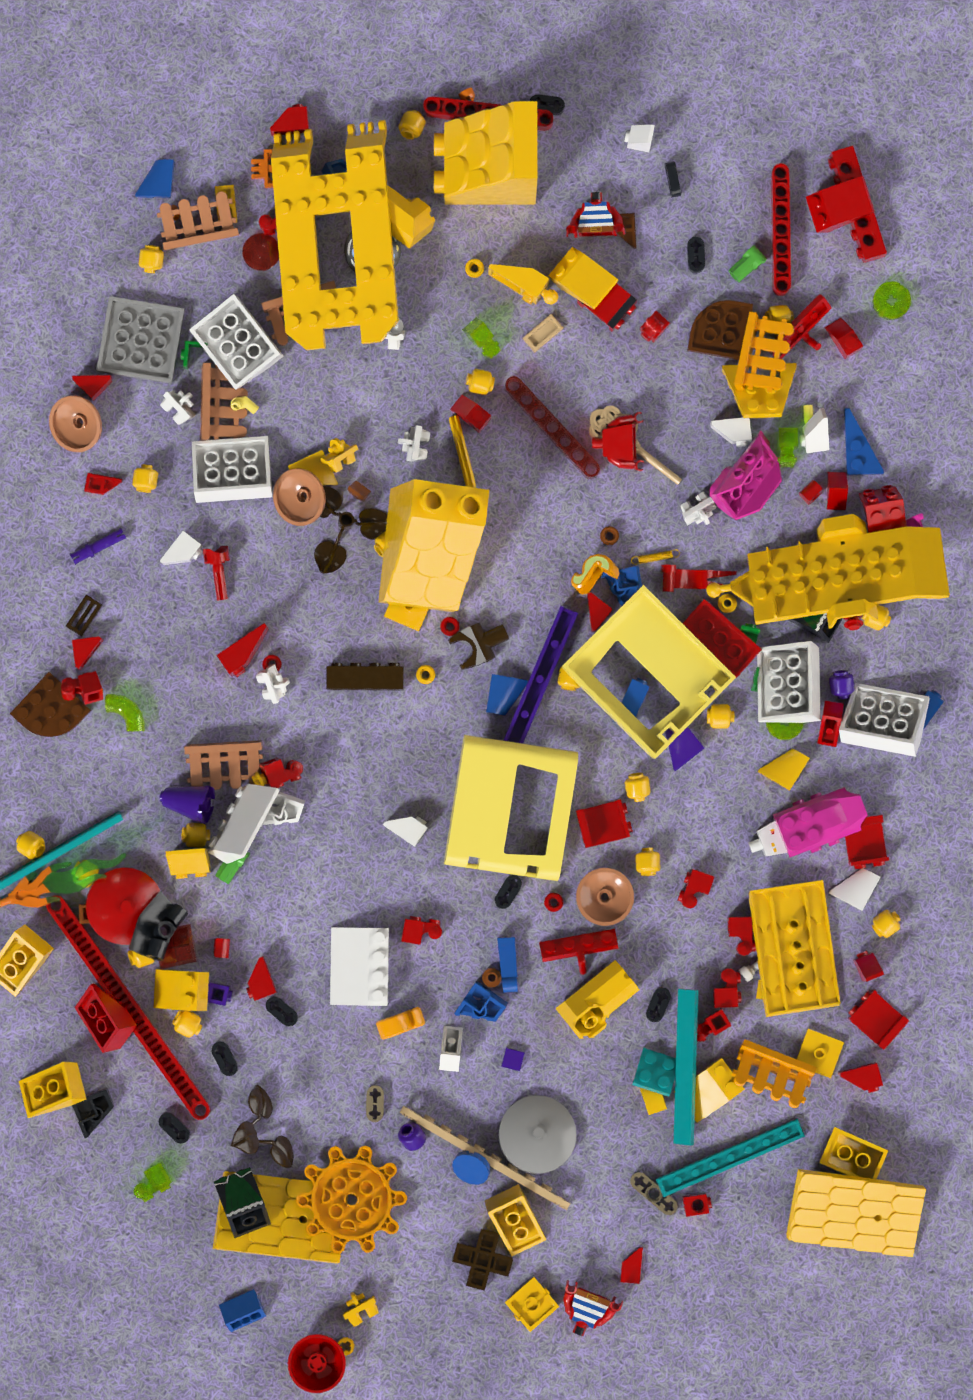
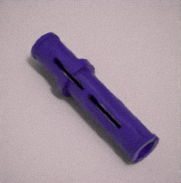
(97, 546)

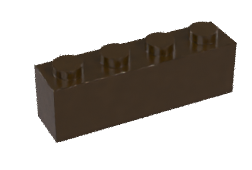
(365, 677)

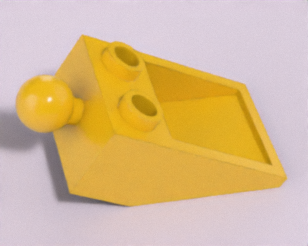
(524, 281)

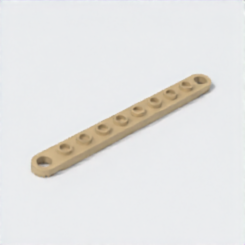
(494, 1160)

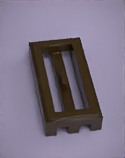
(90, 619)

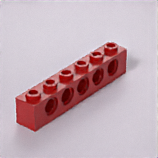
(877, 249)

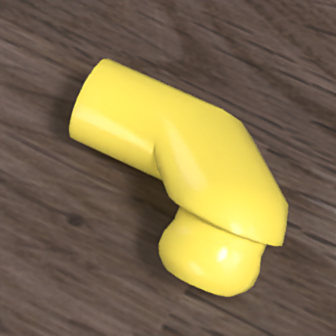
(244, 402)

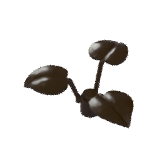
(372, 521)
(246, 1136)

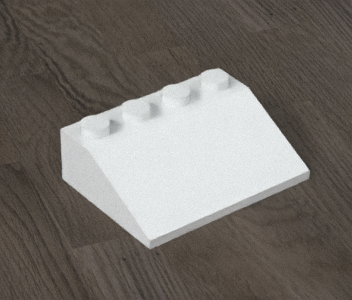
(236, 342)
(231, 469)
(789, 683)
(884, 719)
(242, 822)
(359, 966)

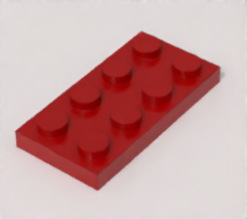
(721, 638)

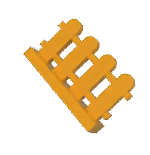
(762, 344)
(776, 1063)

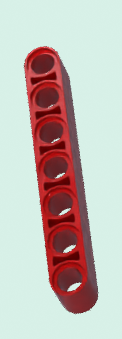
(462, 105)
(784, 221)

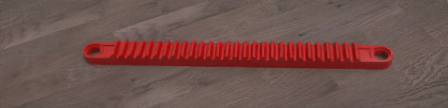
(116, 989)

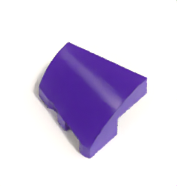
(683, 747)

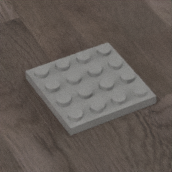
(140, 340)

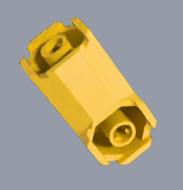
(409, 218)
(597, 999)

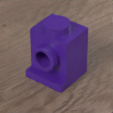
(226, 993)

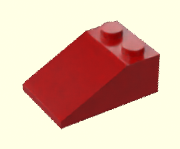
(840, 205)
(240, 654)
(105, 1019)

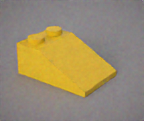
(582, 278)
(189, 862)
(22, 959)
(181, 990)
(714, 1088)
(52, 1089)
(853, 1155)
(514, 1220)

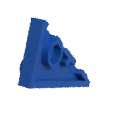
(859, 454)

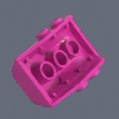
(749, 482)
(820, 821)

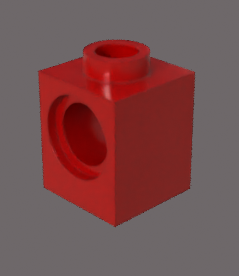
(688, 1201)

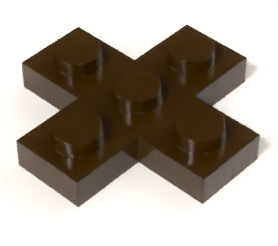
(482, 1259)

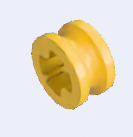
(344, 1340)

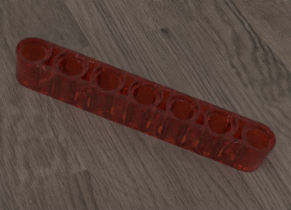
(548, 419)

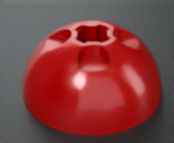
(314, 1374)

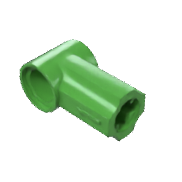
(751, 260)
(227, 871)

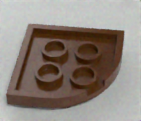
(720, 329)
(47, 712)

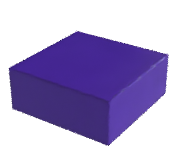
(512, 1059)

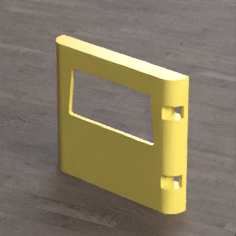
(667, 653)
(485, 800)

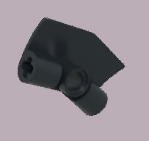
(147, 938)

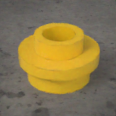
(472, 262)
(722, 607)
(425, 680)
(259, 779)

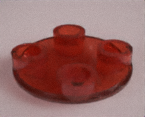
(261, 252)

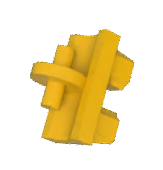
(339, 451)
(353, 1313)

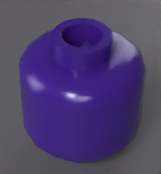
(841, 684)
(411, 1136)

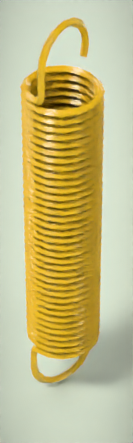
(655, 557)

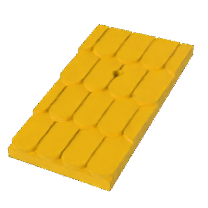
(793, 933)
(855, 1213)
(285, 1234)

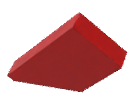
(100, 484)
(632, 1267)

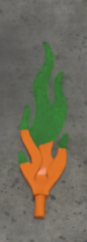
(50, 881)

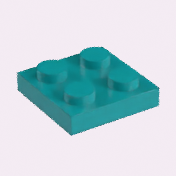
(655, 1072)

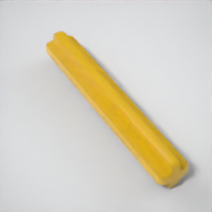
(462, 451)

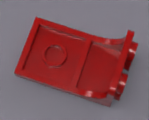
(883, 508)

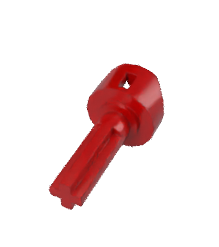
(216, 559)

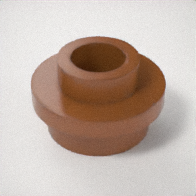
(614, 531)
(491, 971)

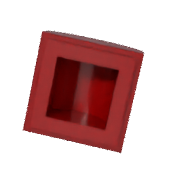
(811, 492)
(221, 948)

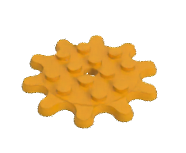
(355, 1178)

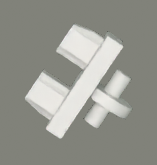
(395, 335)
(181, 403)
(412, 442)
(699, 512)
(275, 683)

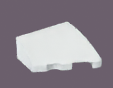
(288, 810)
(857, 888)

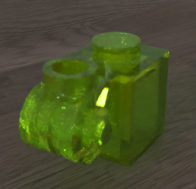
(482, 337)
(787, 442)
(158, 1179)

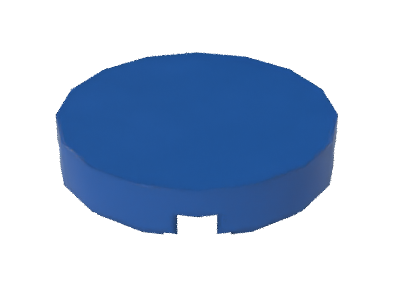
(471, 1167)

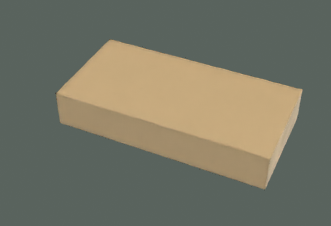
(542, 333)

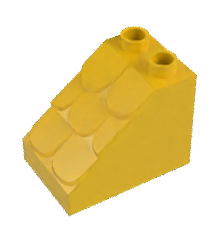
(489, 157)
(431, 543)

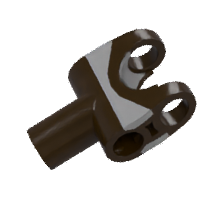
(481, 643)

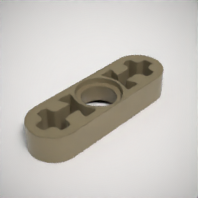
(646, 1179)

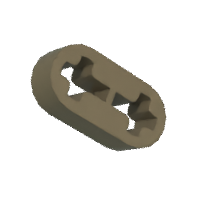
(380, 1103)

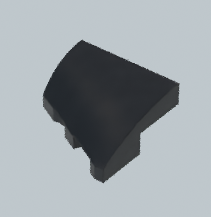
(93, 1110)

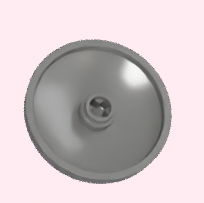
(537, 1134)

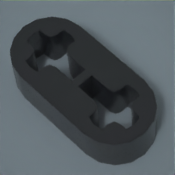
(545, 99)
(672, 178)
(691, 255)
(512, 894)
(662, 1007)
(278, 1015)
(228, 1055)
(177, 1124)

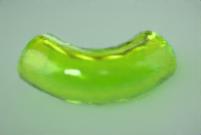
(127, 709)

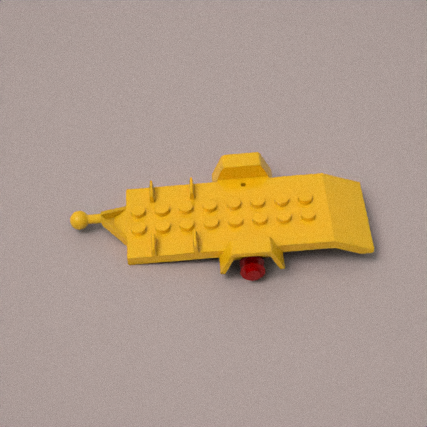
(845, 577)

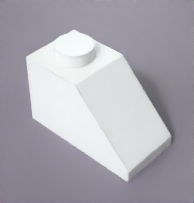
(640, 137)
(734, 430)
(815, 433)
(182, 550)
(408, 828)
(451, 1048)

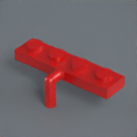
(805, 322)
(579, 946)

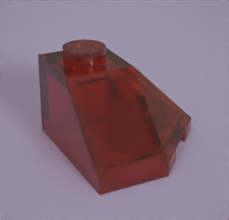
(180, 949)

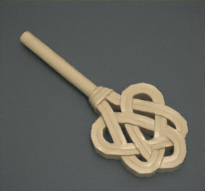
(607, 417)

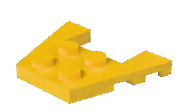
(759, 402)

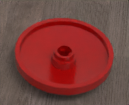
(118, 901)

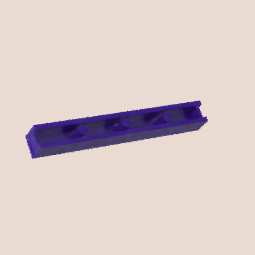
(541, 675)

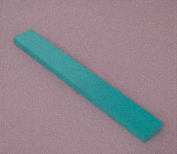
(60, 849)
(685, 1067)
(730, 1157)

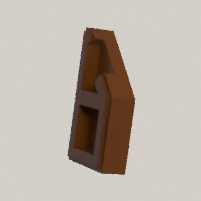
(630, 229)

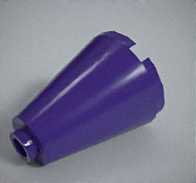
(190, 801)

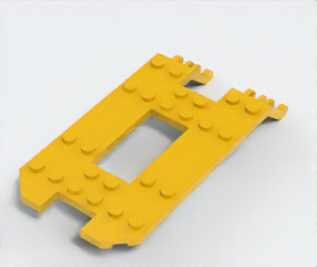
(357, 191)

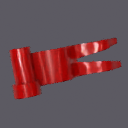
(689, 579)

